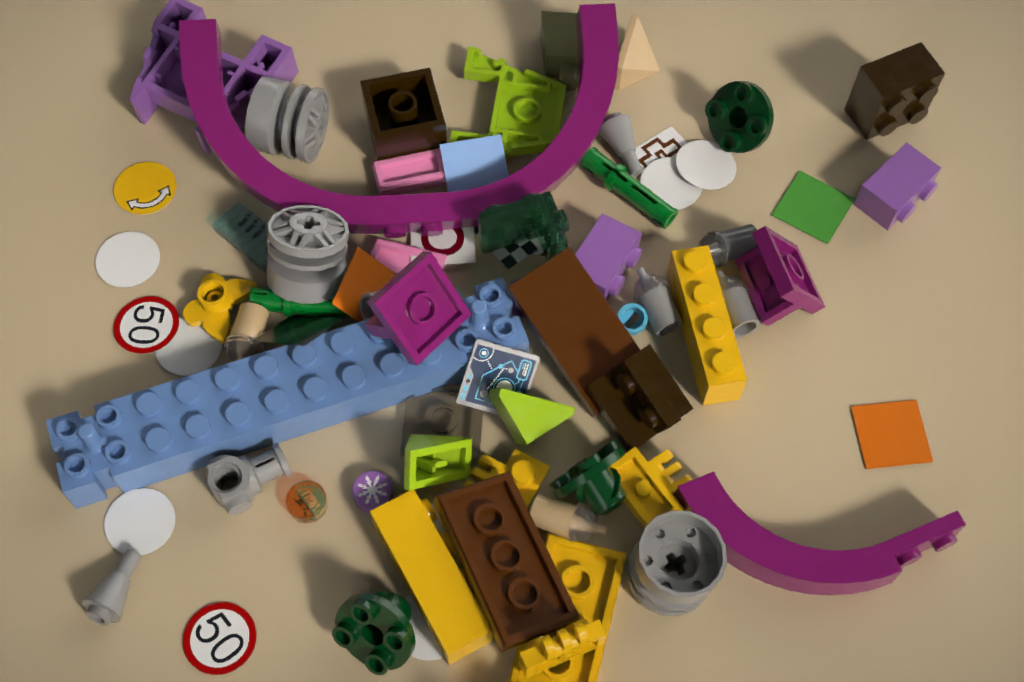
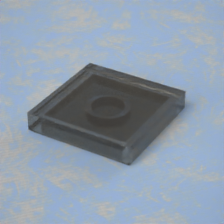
(440, 415)

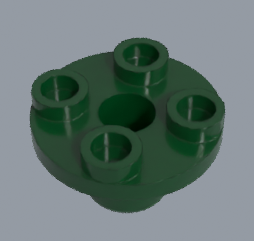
(740, 116)
(595, 481)
(376, 630)

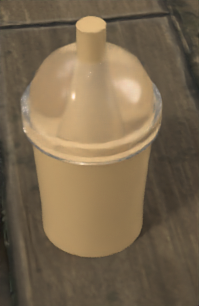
(248, 325)
(565, 518)

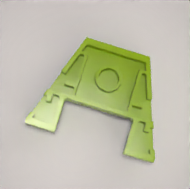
(525, 105)

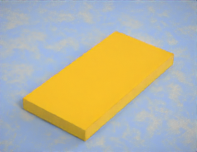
(592, 581)

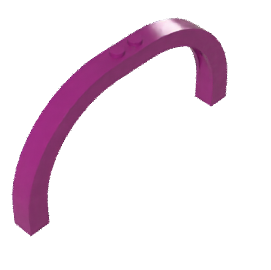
(405, 212)

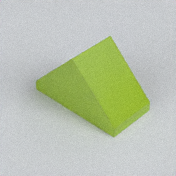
(528, 415)
(436, 460)

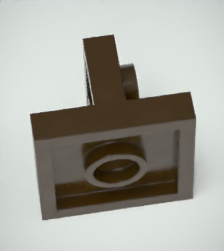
(639, 398)

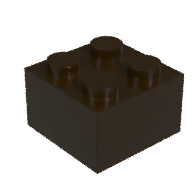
(894, 91)
(403, 113)

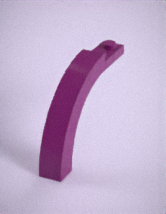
(808, 568)

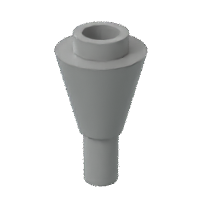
(619, 135)
(108, 598)

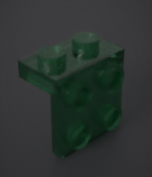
(522, 221)

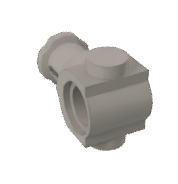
(250, 477)

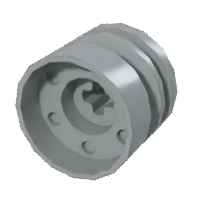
(287, 119)
(306, 253)
(681, 542)

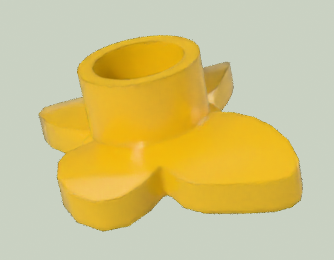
(214, 303)

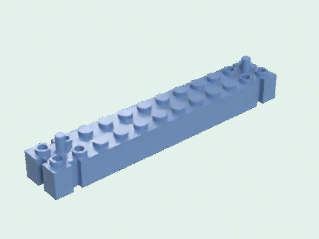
(263, 401)

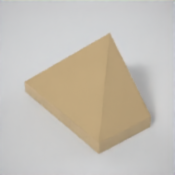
(635, 56)

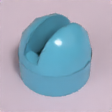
(627, 312)

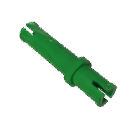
(616, 178)
(274, 303)

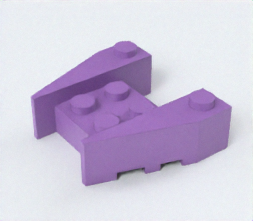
(162, 74)

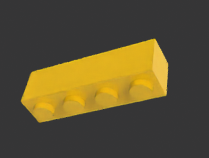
(706, 325)
(432, 575)

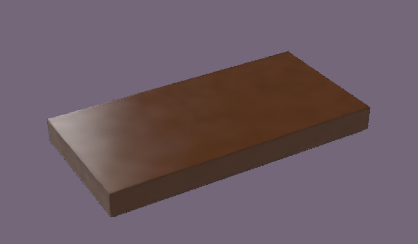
(573, 322)
(505, 561)

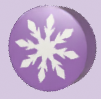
(372, 490)

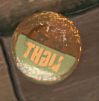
(306, 501)

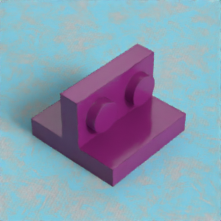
(777, 277)
(417, 309)

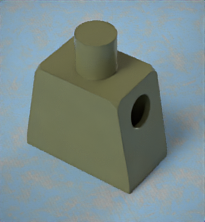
(560, 47)

